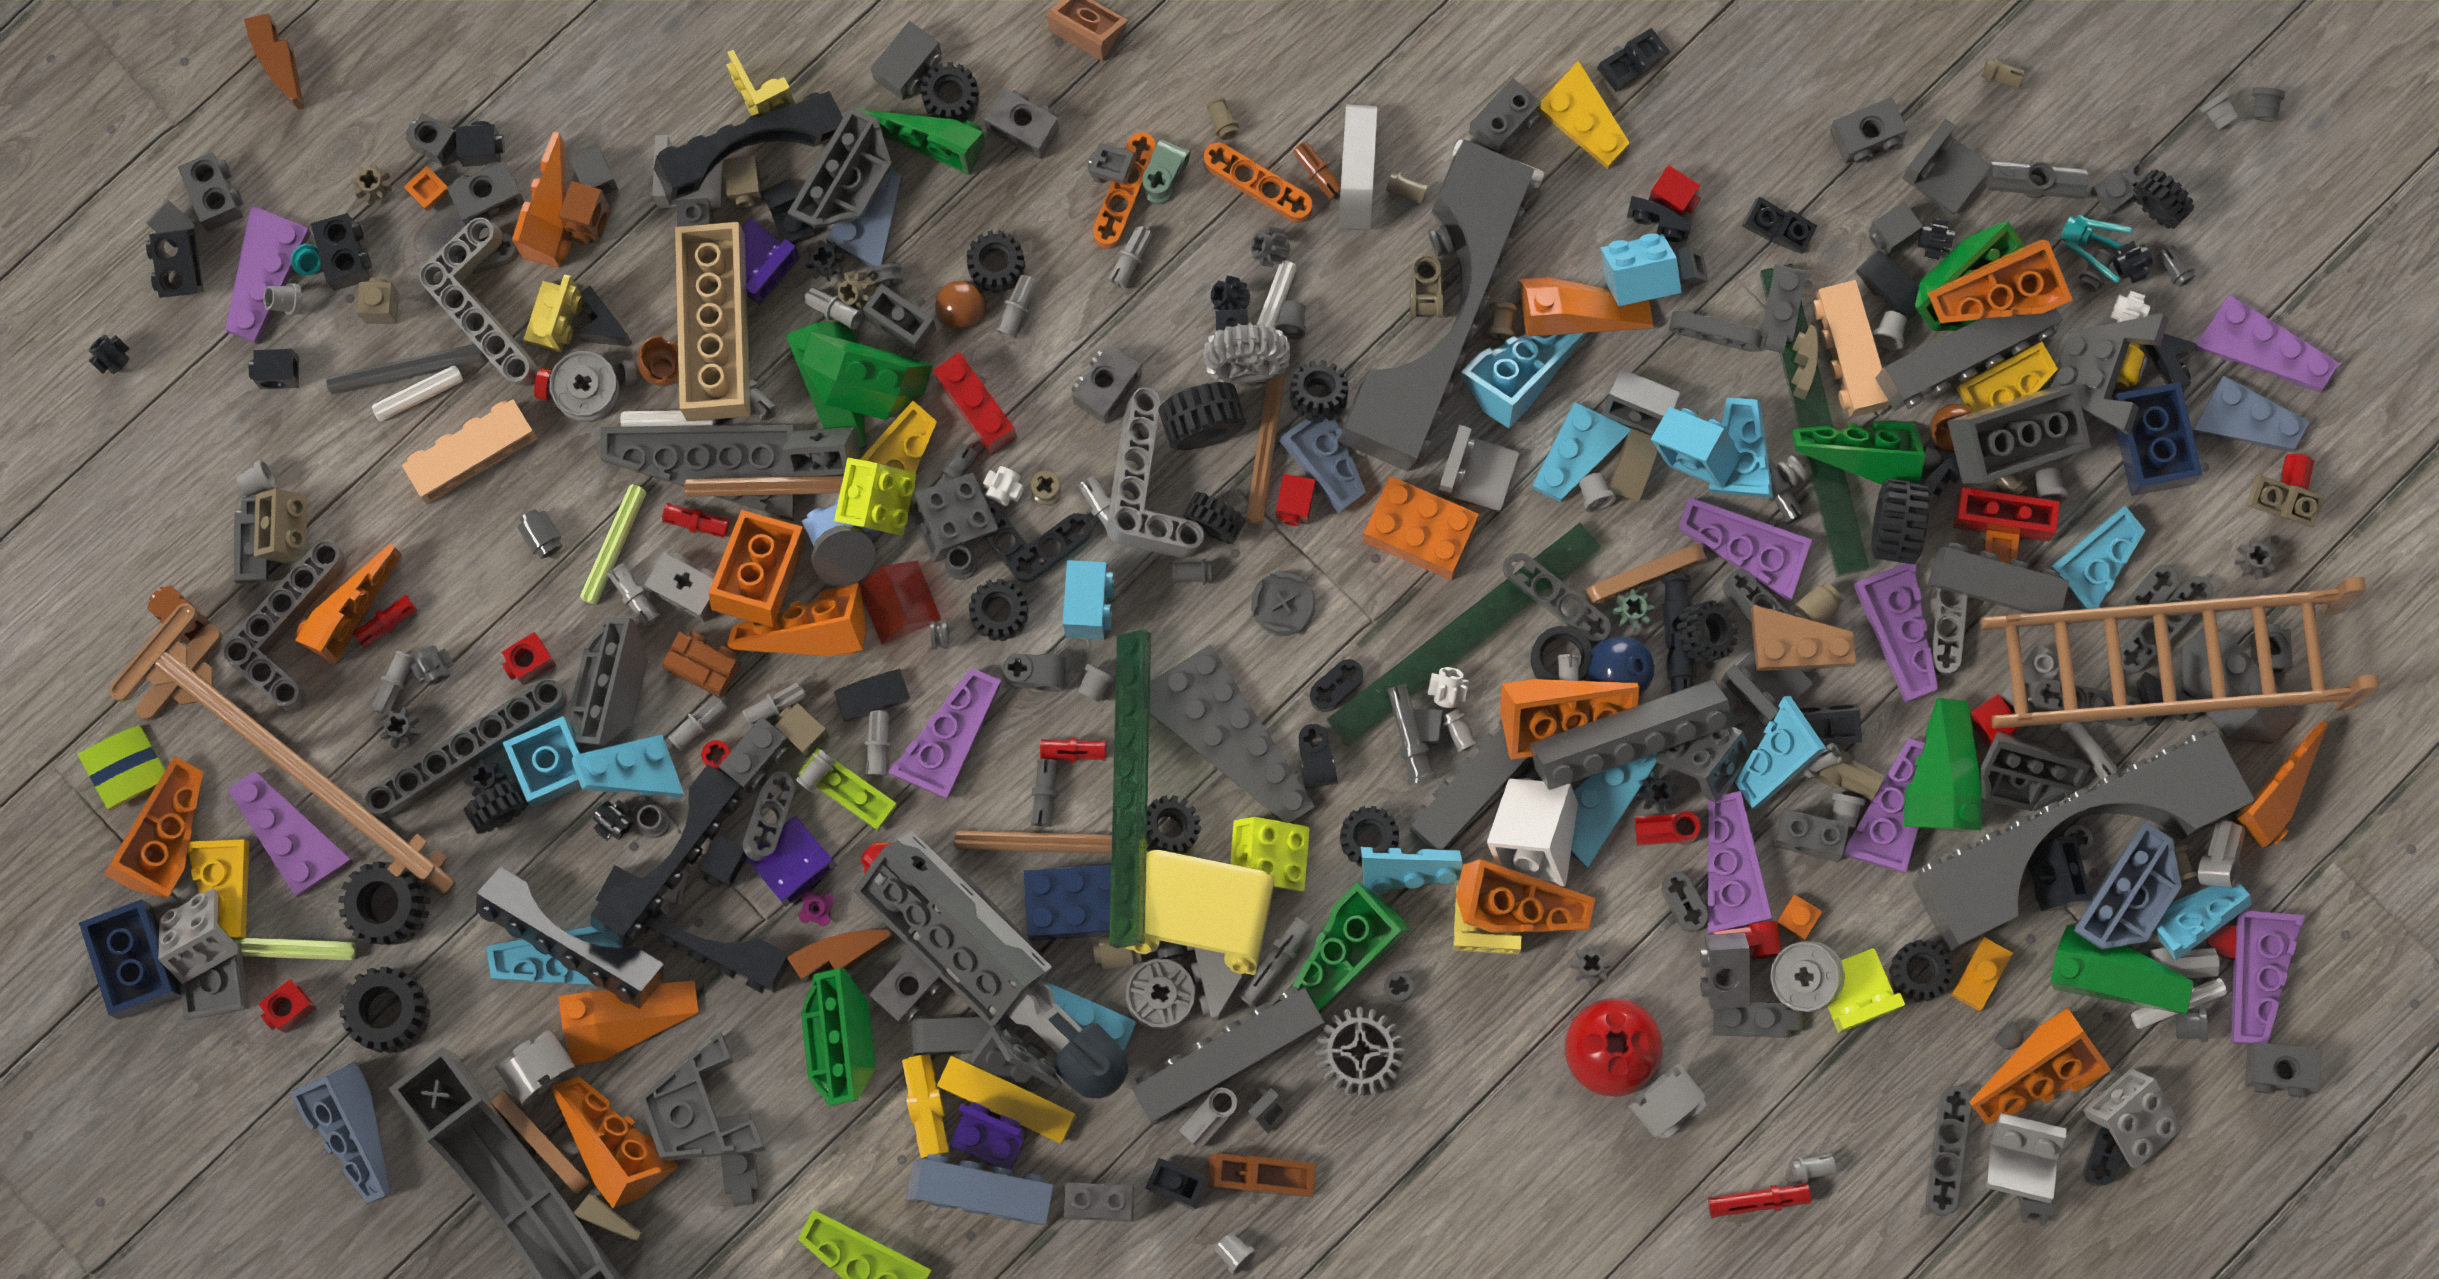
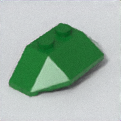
(1966, 257)
(863, 376)
(837, 1037)

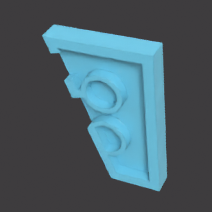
(1746, 427)
(1578, 448)
(2099, 558)
(1782, 754)
(630, 767)
(1400, 870)
(2198, 916)
(1087, 1012)

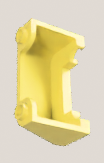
(1206, 907)

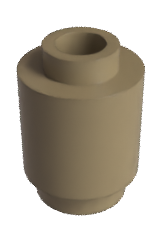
(1819, 603)
(1112, 957)

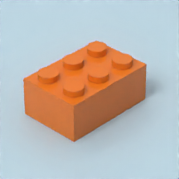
(1420, 528)
(757, 568)

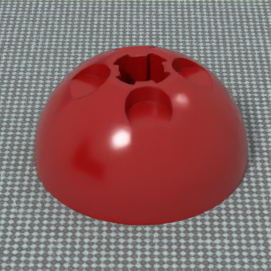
(1600, 1060)

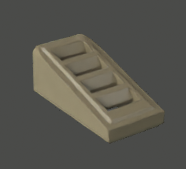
(600, 1213)

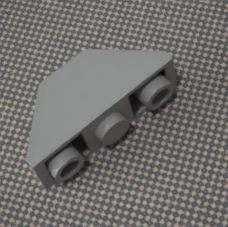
(1217, 980)

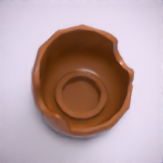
(960, 305)
(659, 361)
(1939, 425)

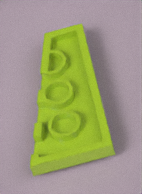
(854, 1254)

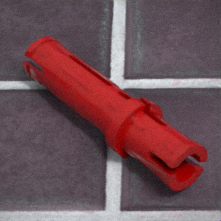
(1753, 1201)

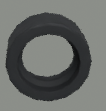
(1562, 633)

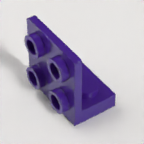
(766, 261)
(794, 863)
(987, 1137)

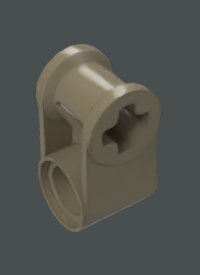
(1426, 294)

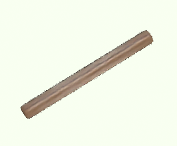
(1265, 449)
(763, 486)
(1034, 842)

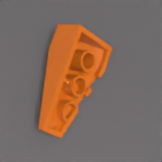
(2010, 286)
(335, 620)
(601, 1025)
(2047, 1063)

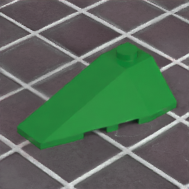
(937, 138)
(829, 416)
(1873, 452)
(1947, 778)
(1353, 940)
(2117, 975)

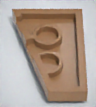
(1798, 643)

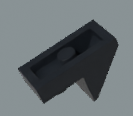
(779, 201)
(604, 328)
(2167, 356)
(2151, 692)
(1177, 1183)

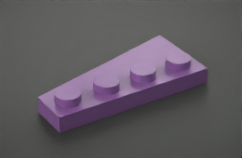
(262, 263)
(2256, 341)
(1762, 550)
(1898, 623)
(944, 745)
(1880, 833)
(293, 843)
(1734, 874)
(2260, 971)

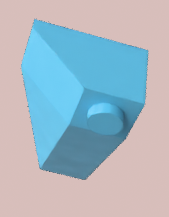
(1516, 373)

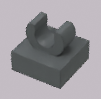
(1692, 266)
(1268, 1109)
(2030, 1206)

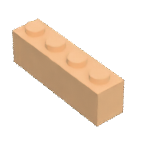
(1851, 348)
(469, 451)

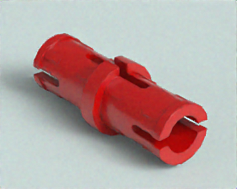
(695, 520)
(385, 621)
(1073, 749)

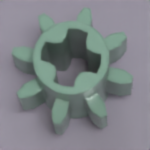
(1635, 618)

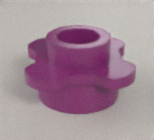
(808, 914)

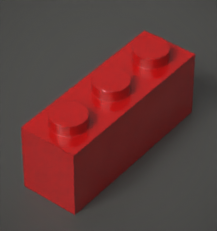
(975, 403)
(2006, 513)

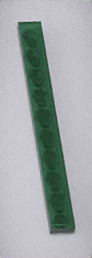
(1828, 481)
(1460, 636)
(1130, 789)

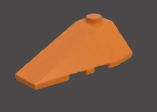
(539, 230)
(1569, 307)
(818, 628)
(1548, 707)
(2278, 798)
(158, 841)
(1516, 902)
(615, 1153)

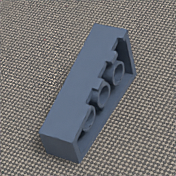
(980, 1190)

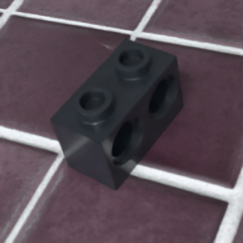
(336, 253)
(185, 262)
(1835, 723)

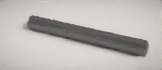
(404, 369)

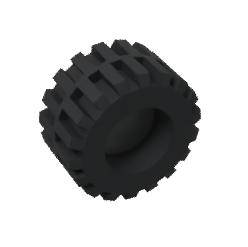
(1202, 415)
(1900, 521)
(358, 904)
(365, 991)

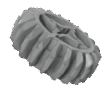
(1246, 354)
(1345, 1052)

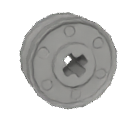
(597, 373)
(1794, 990)
(1155, 1013)

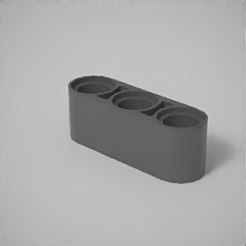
(949, 1035)

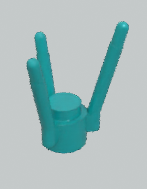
(2079, 233)

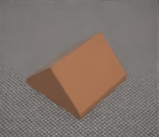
(1086, 25)

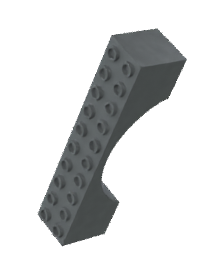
(1480, 210)
(2177, 790)
(499, 1170)

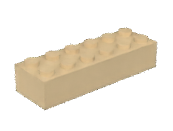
(712, 321)

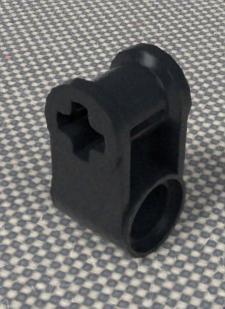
(1317, 762)

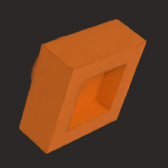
(426, 188)
(2002, 544)
(1799, 917)

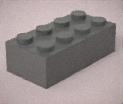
(2019, 434)

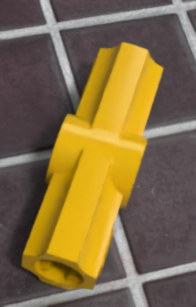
(925, 1105)

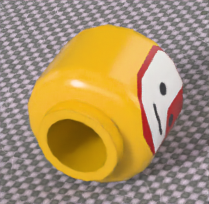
(2132, 367)

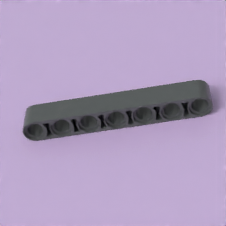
(450, 749)

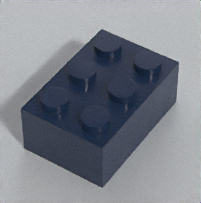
(2161, 444)
(1068, 902)
(126, 961)

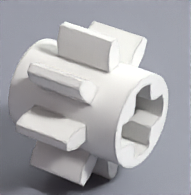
(2130, 307)
(1003, 486)
(1448, 687)

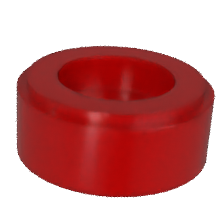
(542, 384)

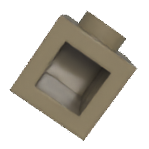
(378, 302)

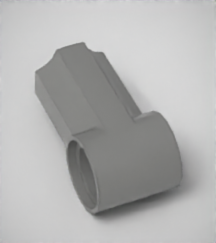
(2222, 863)
(2192, 965)
(1207, 1120)

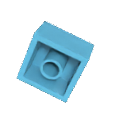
(1640, 269)
(1696, 446)
(1085, 600)
(544, 761)

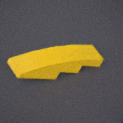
(1006, 1099)

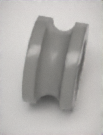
(1792, 471)

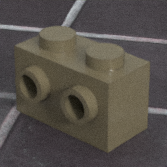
(280, 525)

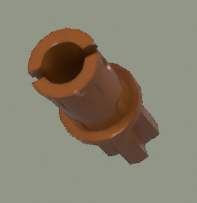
(1318, 170)

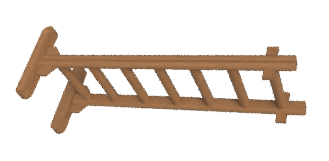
(2332, 603)
(185, 677)

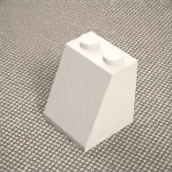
(1535, 830)

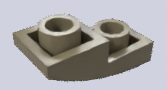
(1807, 355)
(1634, 465)
(2285, 501)

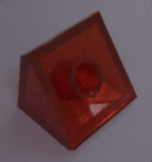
(898, 600)

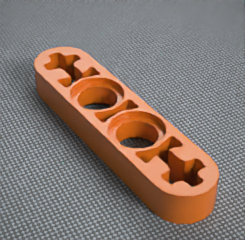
(1255, 185)
(1129, 192)

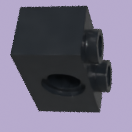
(2070, 883)

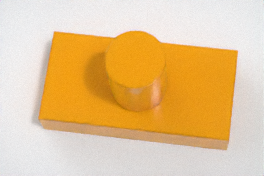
(1981, 974)

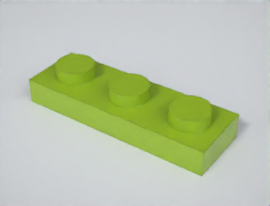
(855, 795)

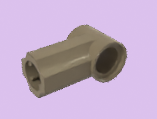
(1852, 777)

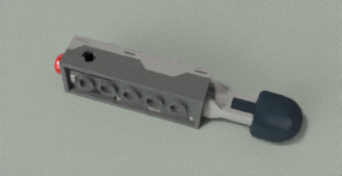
(982, 958)

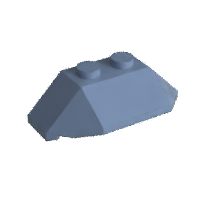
(2133, 892)

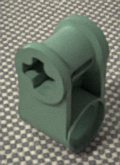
(1165, 167)

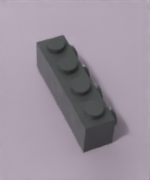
(1997, 581)

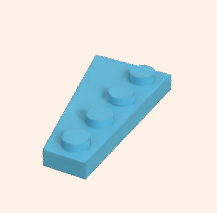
(1603, 802)
(523, 963)

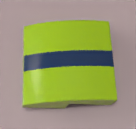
(123, 767)

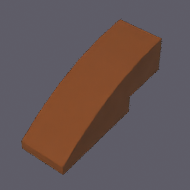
(275, 56)
(838, 951)
(1261, 1175)

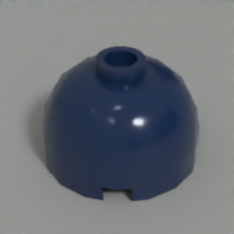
(1622, 661)

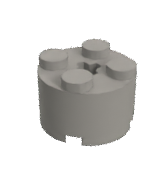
(536, 1068)
(1667, 1102)

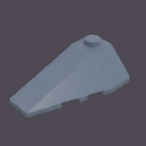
(345, 1117)

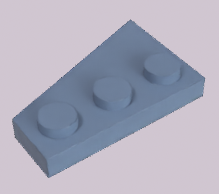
(869, 236)
(2249, 417)
(1325, 460)

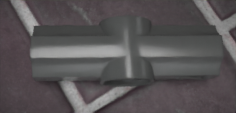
(2057, 180)

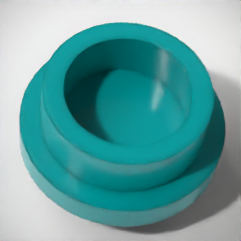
(306, 259)

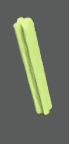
(613, 544)
(297, 948)

